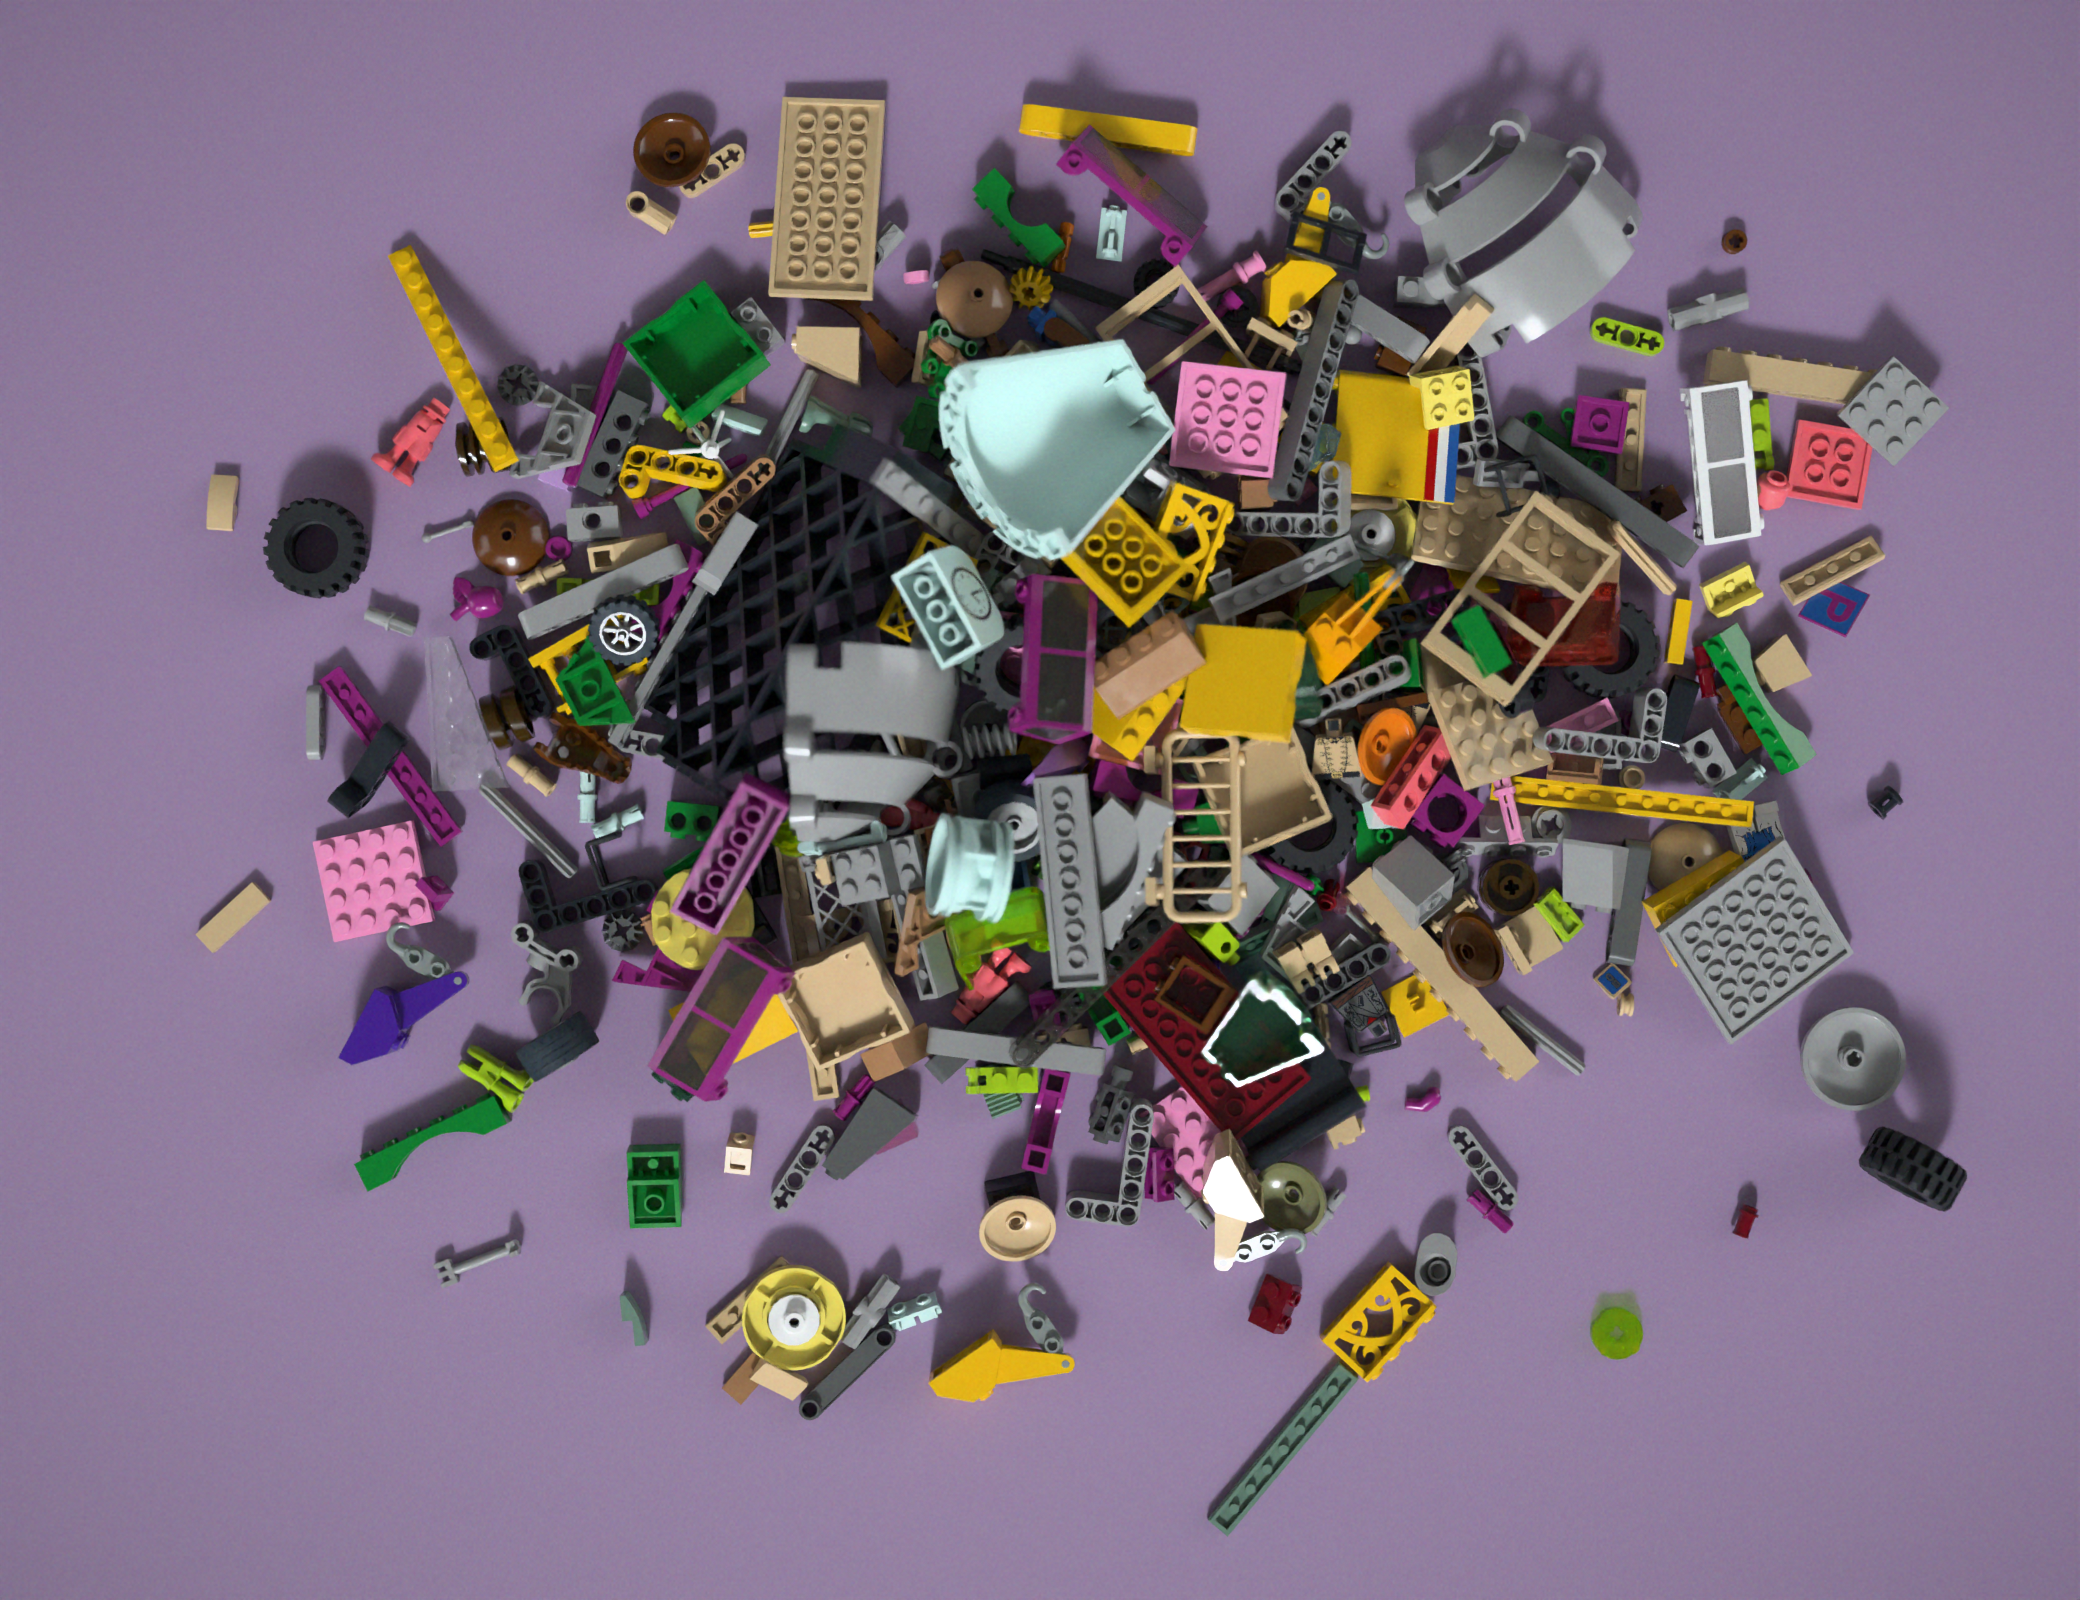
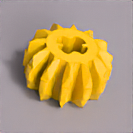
(1039, 283)

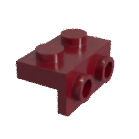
(1275, 1304)

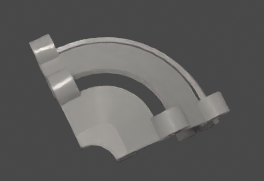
(1553, 269)
(875, 692)

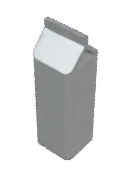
(725, 553)

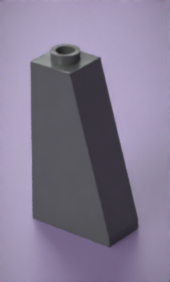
(869, 1131)

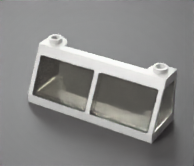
(1722, 462)

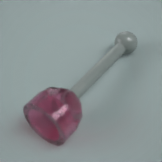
(1343, 907)

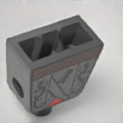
(1362, 1006)

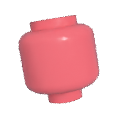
(1772, 490)

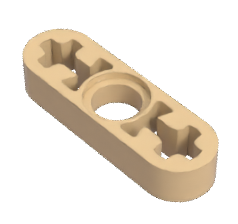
(732, 167)

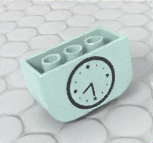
(950, 605)

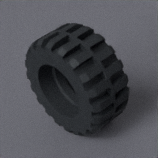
(283, 542)
(1638, 667)
(988, 669)
(1334, 848)
(1913, 1168)

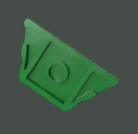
(593, 690)

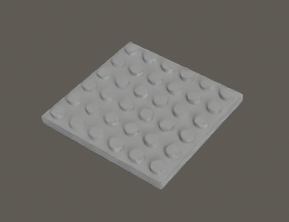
(1754, 940)

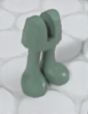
(820, 412)

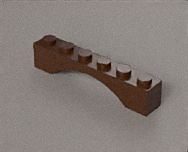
(891, 358)

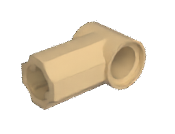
(652, 213)

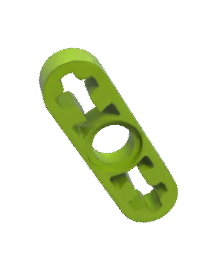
(1610, 325)

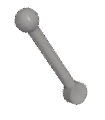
(427, 537)

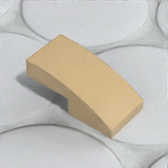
(221, 502)

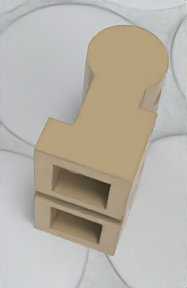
(1294, 959)

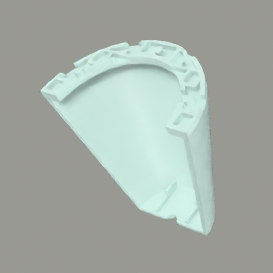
(1050, 439)

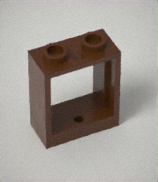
(1216, 1008)

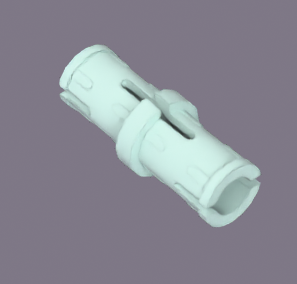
(587, 798)
(618, 821)

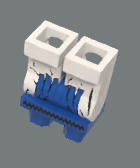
(1764, 830)

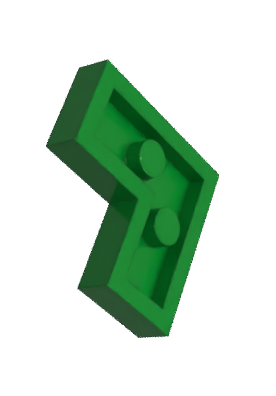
(921, 424)

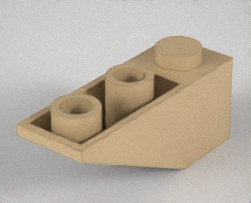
(616, 553)

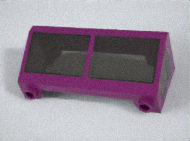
(1137, 189)
(1056, 658)
(720, 1016)

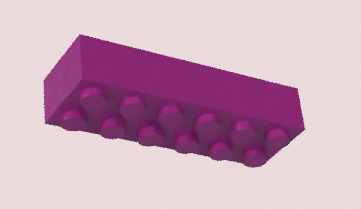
(731, 853)

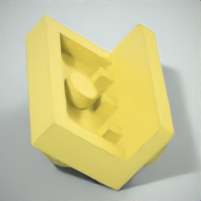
(1730, 591)

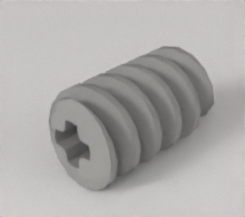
(989, 741)

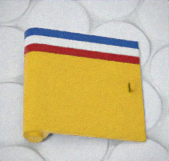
(1388, 442)

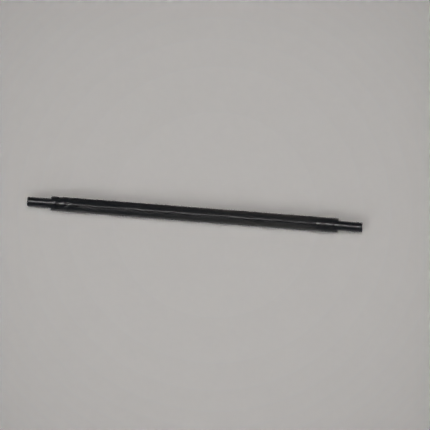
(1152, 315)

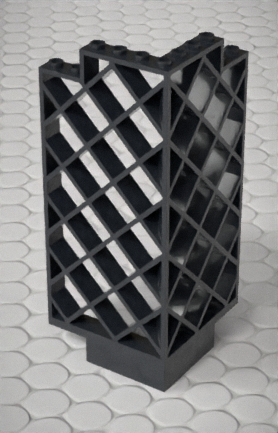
(825, 576)

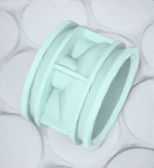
(969, 867)

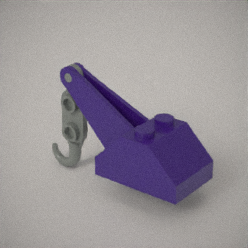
(391, 1013)

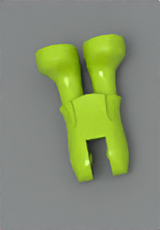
(492, 1072)

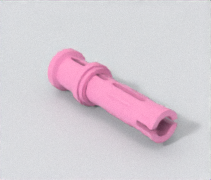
(1240, 273)
(1514, 836)

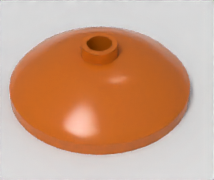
(1384, 743)

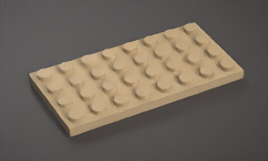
(827, 198)
(1466, 532)

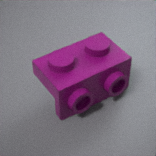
(1160, 1174)

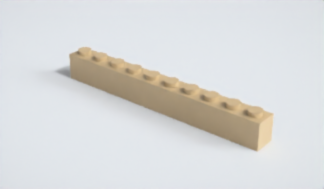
(1431, 966)

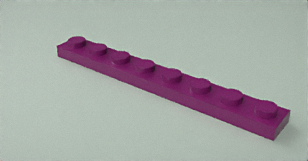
(403, 773)

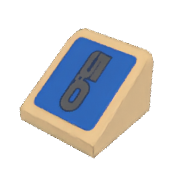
(1612, 981)

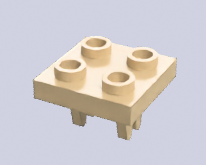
(1280, 341)

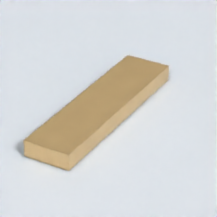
(1630, 463)
(1832, 570)
(729, 1319)

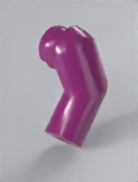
(1424, 1104)

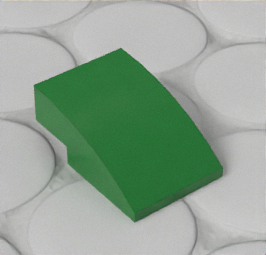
(654, 1185)

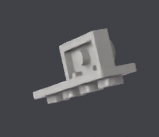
(1494, 840)

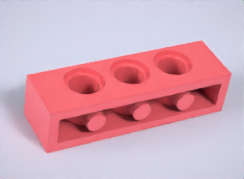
(1412, 778)

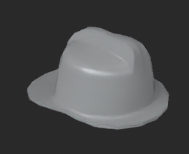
(1436, 1264)

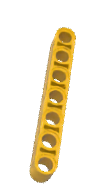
(1118, 130)

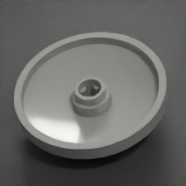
(1852, 1058)

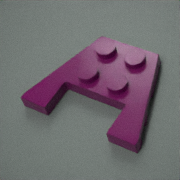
(660, 973)

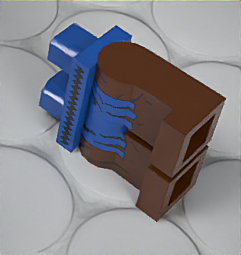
(1054, 330)

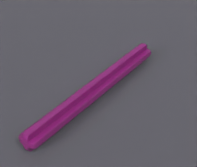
(598, 406)

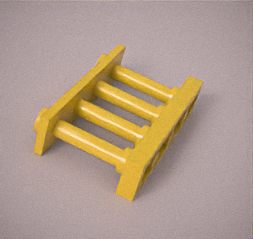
(567, 647)

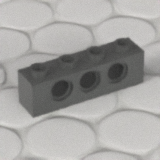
(622, 406)

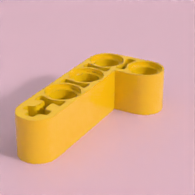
(673, 473)

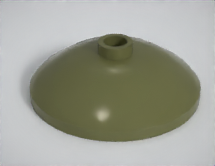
(1282, 1206)

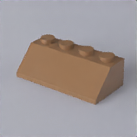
(1146, 664)

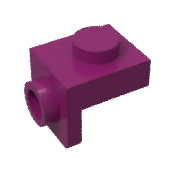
(435, 891)
(1040, 1002)

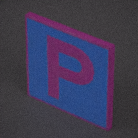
(1835, 608)

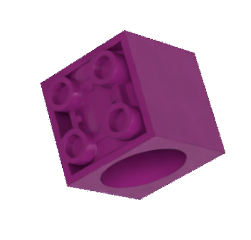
(1468, 810)

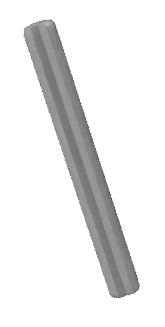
(789, 419)
(529, 831)

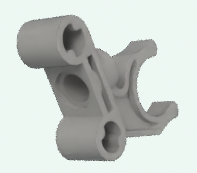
(550, 961)

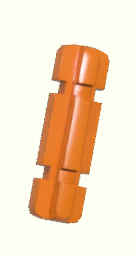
(1066, 230)

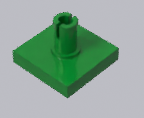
(1375, 842)

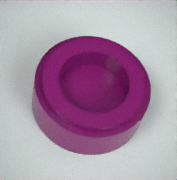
(559, 548)

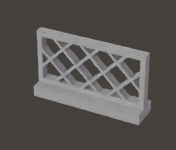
(869, 915)

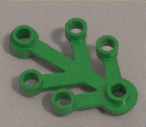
(942, 369)
(1585, 458)

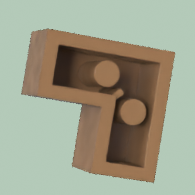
(1254, 494)
(897, 1053)

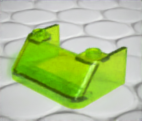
(1021, 922)

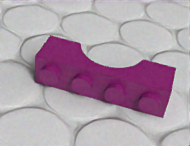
(681, 586)
(1114, 778)
(1045, 1120)

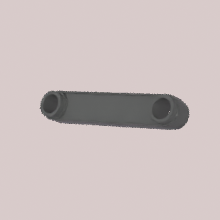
(847, 1372)

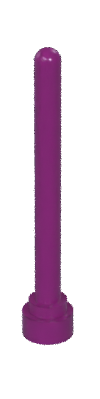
(1228, 303)
(646, 505)
(1278, 869)

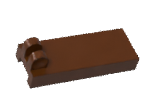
(1364, 710)

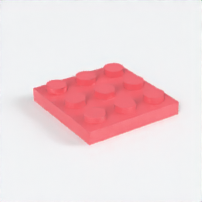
(1828, 465)

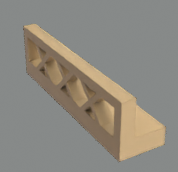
(1454, 336)

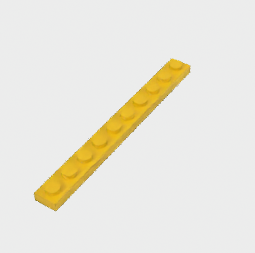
(453, 358)
(1631, 801)

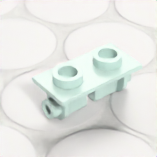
(1111, 233)
(1742, 783)
(902, 1314)

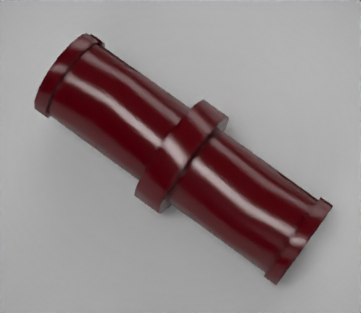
(1705, 672)

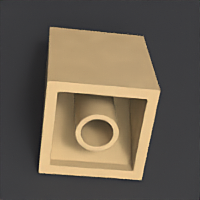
(831, 351)

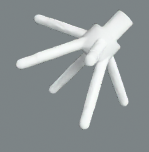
(708, 447)

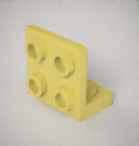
(1445, 396)

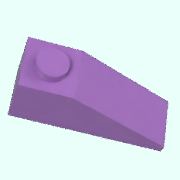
(1061, 761)

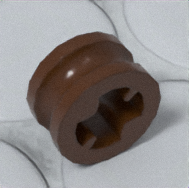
(1729, 248)

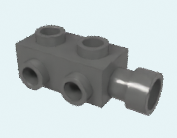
(1112, 1111)

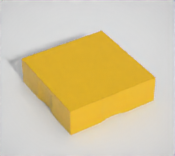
(1244, 684)

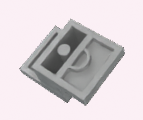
(879, 869)

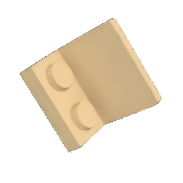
(1528, 940)

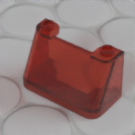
(1588, 638)

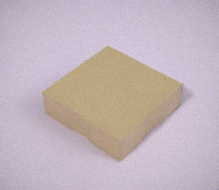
(1275, 793)
(845, 1002)

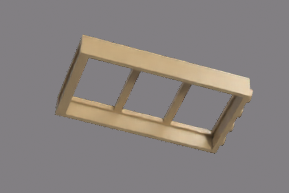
(1149, 298)
(1460, 659)

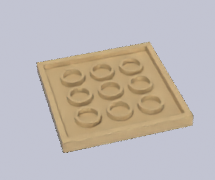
(1482, 739)

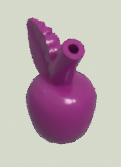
(479, 600)

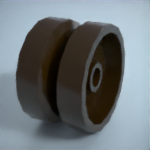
(506, 718)
(1523, 886)

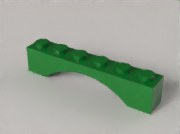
(1732, 658)
(385, 1165)

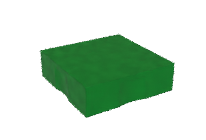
(697, 354)

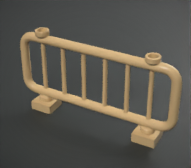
(1165, 891)

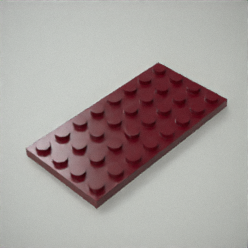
(1181, 1043)

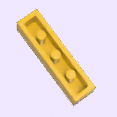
(1678, 631)

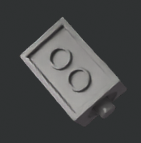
(1150, 497)

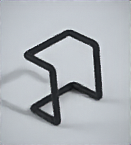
(1496, 467)
(594, 843)
(1375, 1047)

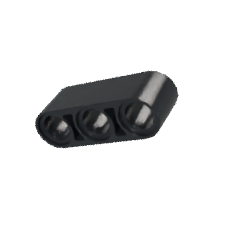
(1680, 702)

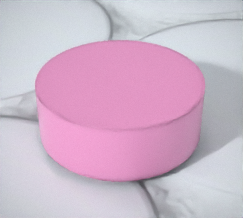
(916, 277)

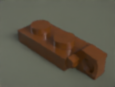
(1737, 721)

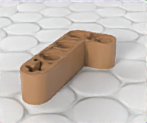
(738, 497)

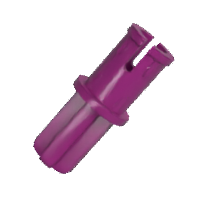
(854, 1097)
(1490, 1211)

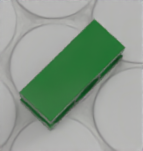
(1481, 641)

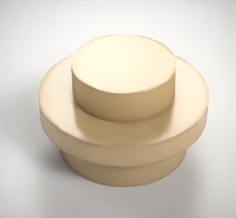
(1631, 777)

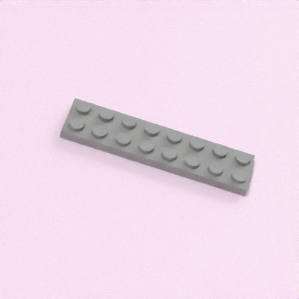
(1070, 881)

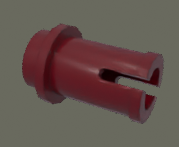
(1327, 899)
(1745, 1221)

